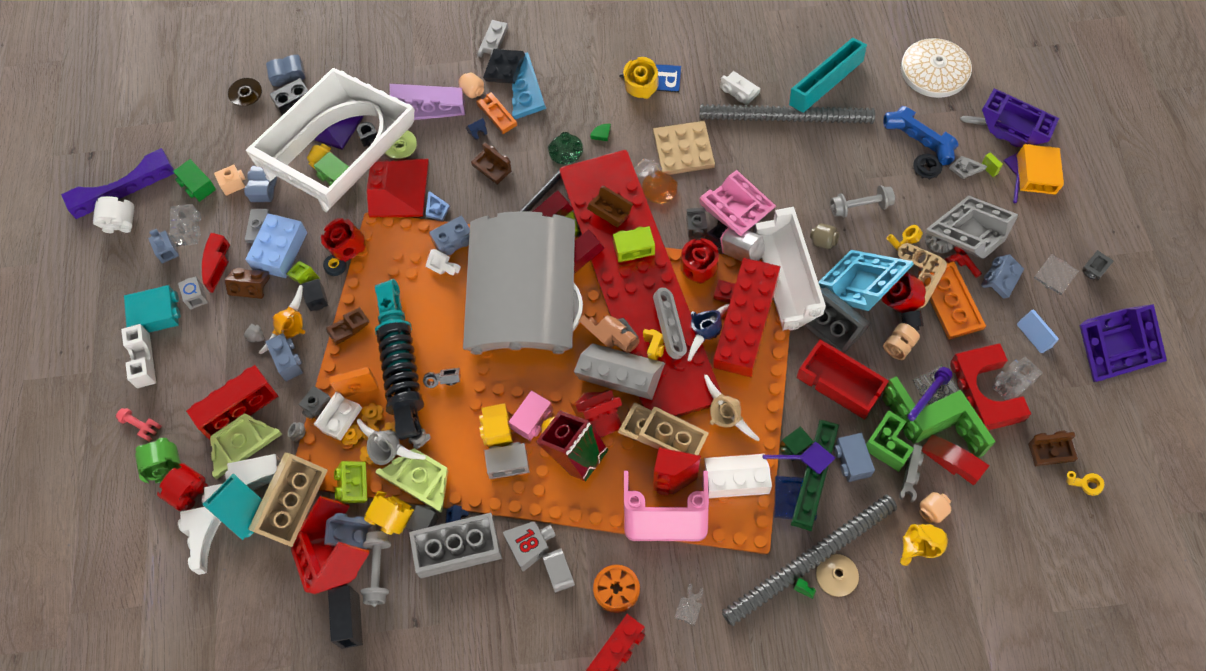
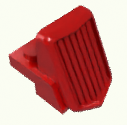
(599, 410)

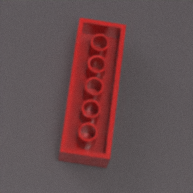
(746, 317)

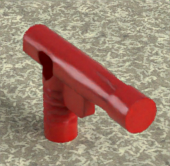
(962, 260)

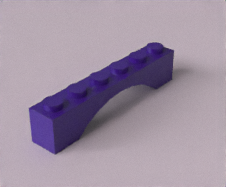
(150, 170)

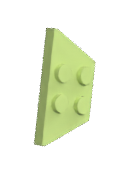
(239, 442)
(419, 478)

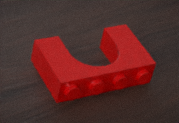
(993, 413)

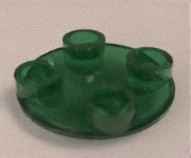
(565, 149)

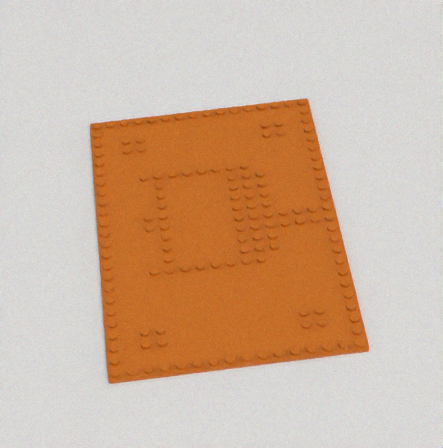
(451, 413)

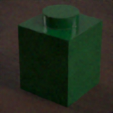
(796, 443)

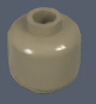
(824, 236)

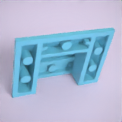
(864, 277)

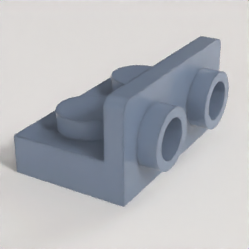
(346, 530)

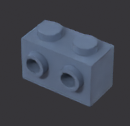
(451, 236)
(284, 357)

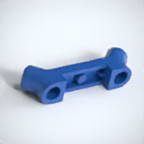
(904, 120)

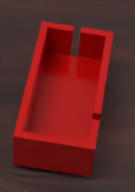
(842, 379)

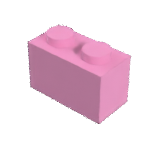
(531, 415)

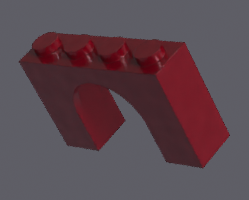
(587, 245)

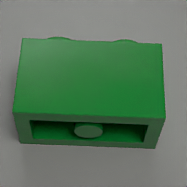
(194, 180)

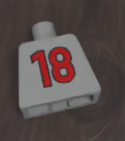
(528, 543)

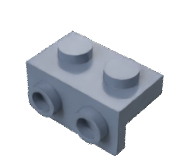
(1003, 275)

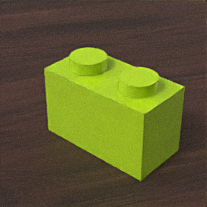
(634, 244)

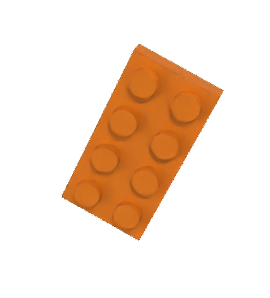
(954, 304)

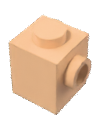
(230, 179)

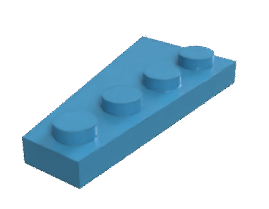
(526, 91)

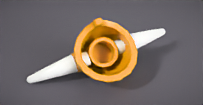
(288, 321)

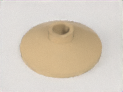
(833, 584)

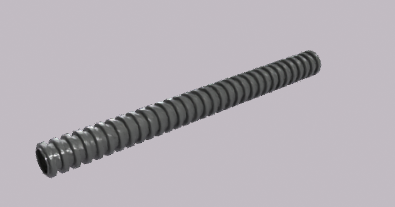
(782, 113)
(809, 560)

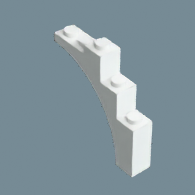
(202, 525)

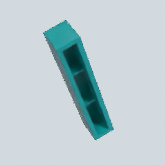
(827, 75)

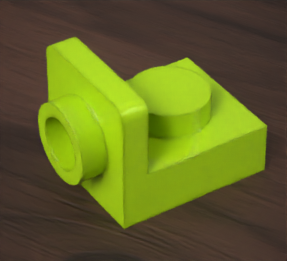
(302, 273)

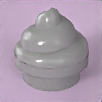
(254, 333)

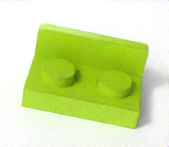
(351, 482)

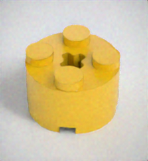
(641, 77)
(388, 513)

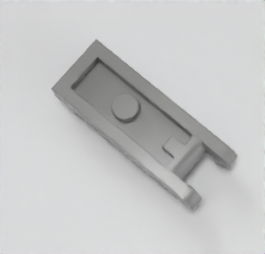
(493, 37)

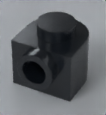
(367, 133)
(913, 318)

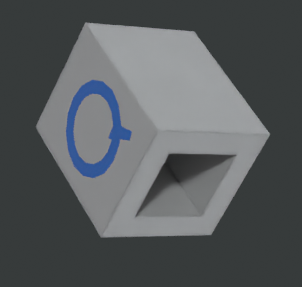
(192, 292)

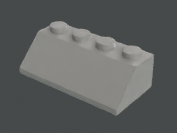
(619, 370)
(455, 545)

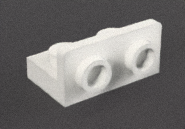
(739, 87)
(337, 416)

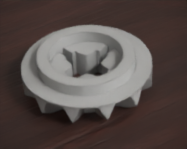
(939, 246)

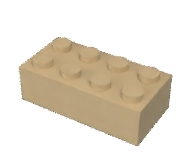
(288, 499)

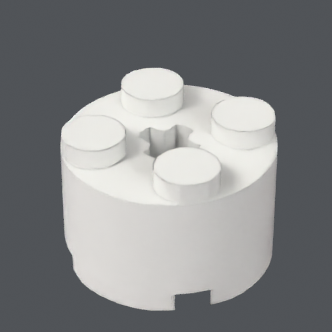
(113, 214)

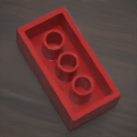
(238, 396)

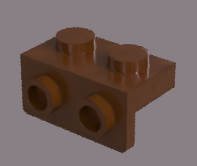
(492, 164)
(610, 206)
(246, 283)
(1053, 448)

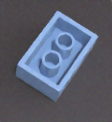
(276, 245)

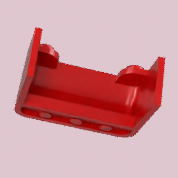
(323, 565)

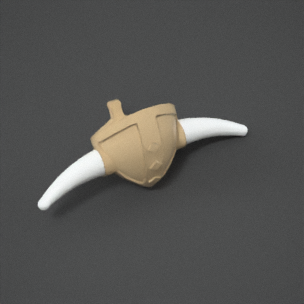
(727, 411)

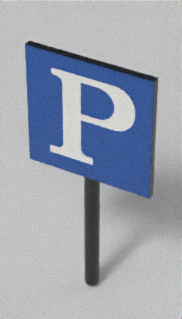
(668, 77)

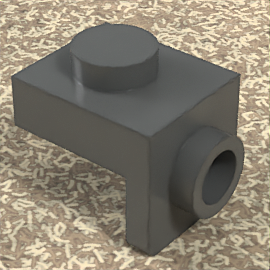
(1097, 265)

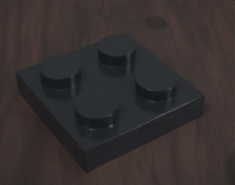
(504, 66)

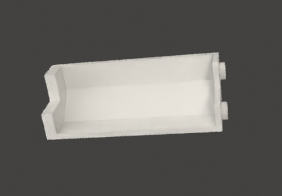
(797, 290)

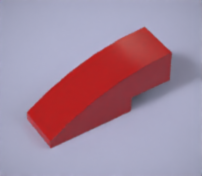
(214, 260)
(955, 459)

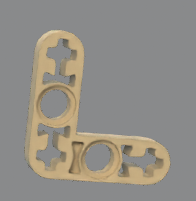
(927, 266)

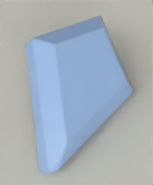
(436, 207)

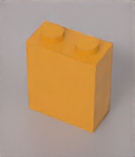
(1040, 169)

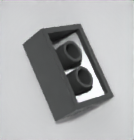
(839, 324)

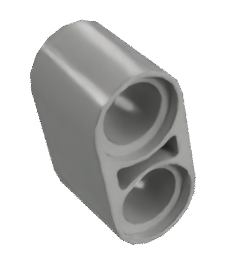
(558, 570)

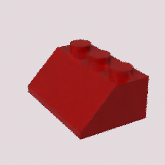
(674, 471)

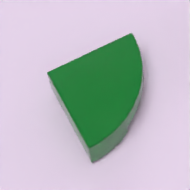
(601, 132)
(801, 587)

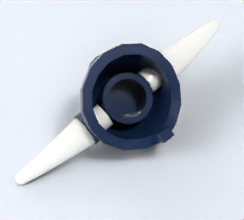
(706, 326)

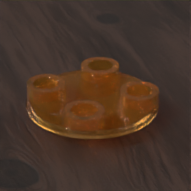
(659, 188)

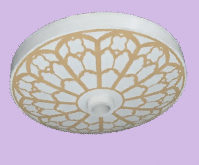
(936, 67)

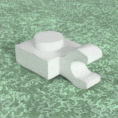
(439, 263)

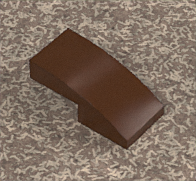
(349, 326)

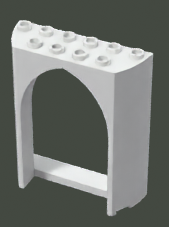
(326, 103)

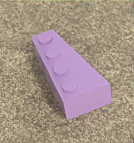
(430, 100)

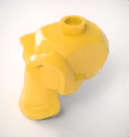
(923, 541)

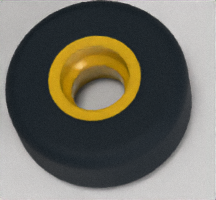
(334, 271)

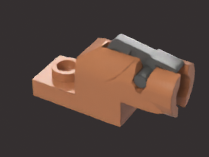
(612, 332)

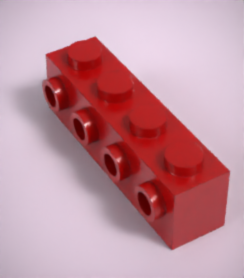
(619, 646)

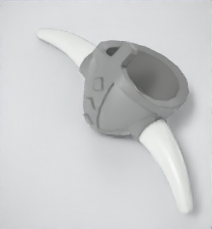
(385, 445)

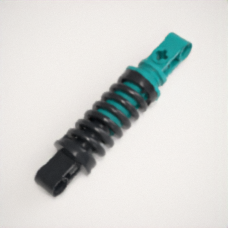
(398, 361)

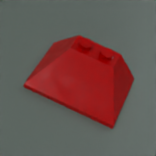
(397, 188)

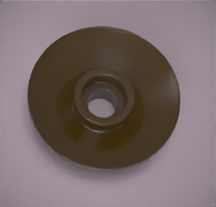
(244, 92)

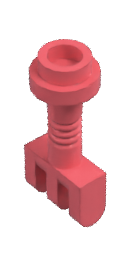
(125, 415)

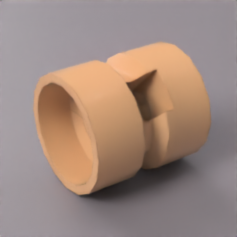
(901, 341)

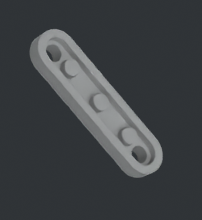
(669, 323)

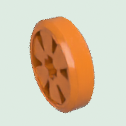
(628, 583)

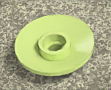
(406, 142)

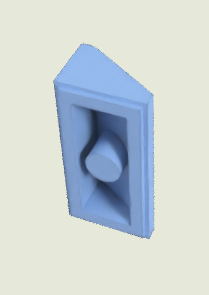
(1037, 331)

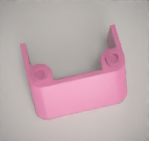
(666, 523)

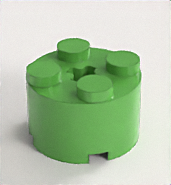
(156, 460)

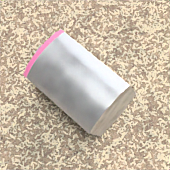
(746, 246)

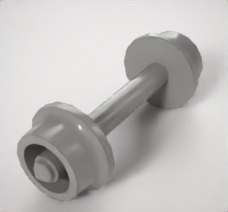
(885, 198)
(375, 596)

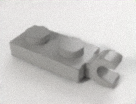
(911, 475)

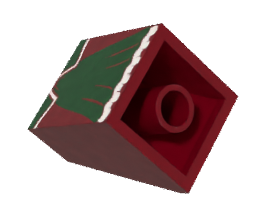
(573, 444)

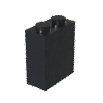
(345, 617)

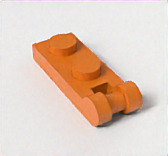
(497, 113)

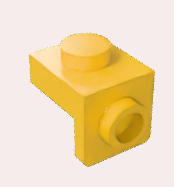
(656, 342)

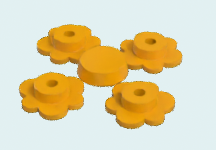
(371, 420)

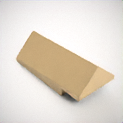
(662, 430)

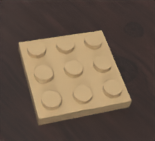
(683, 148)

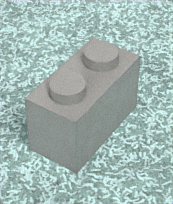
(506, 460)

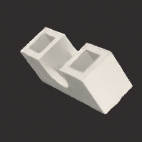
(141, 367)

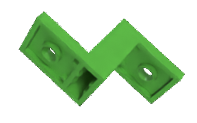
(939, 416)

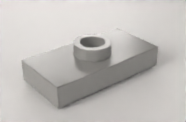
(255, 222)

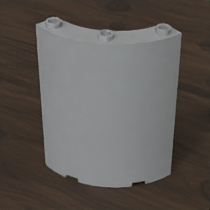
(520, 283)

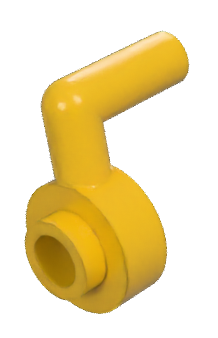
(910, 235)
(1089, 478)

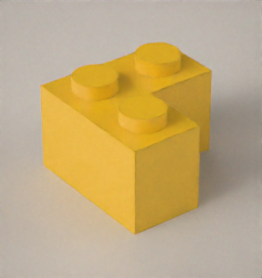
(495, 426)

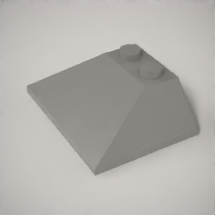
(974, 226)

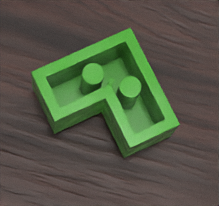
(886, 445)

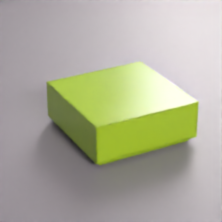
(992, 163)

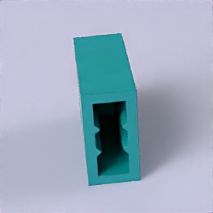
(152, 308)
(234, 505)

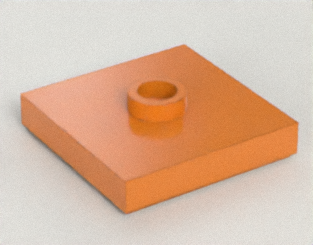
(354, 382)

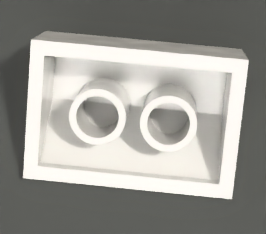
(738, 476)

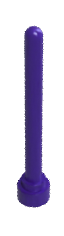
(942, 377)

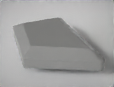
(966, 167)

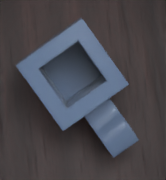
(162, 246)

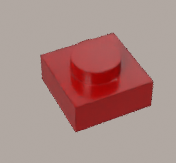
(724, 291)

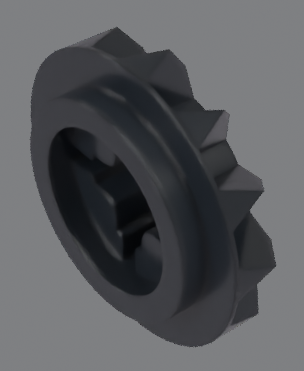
(931, 161)

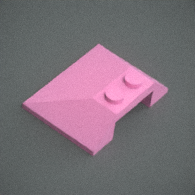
(737, 203)

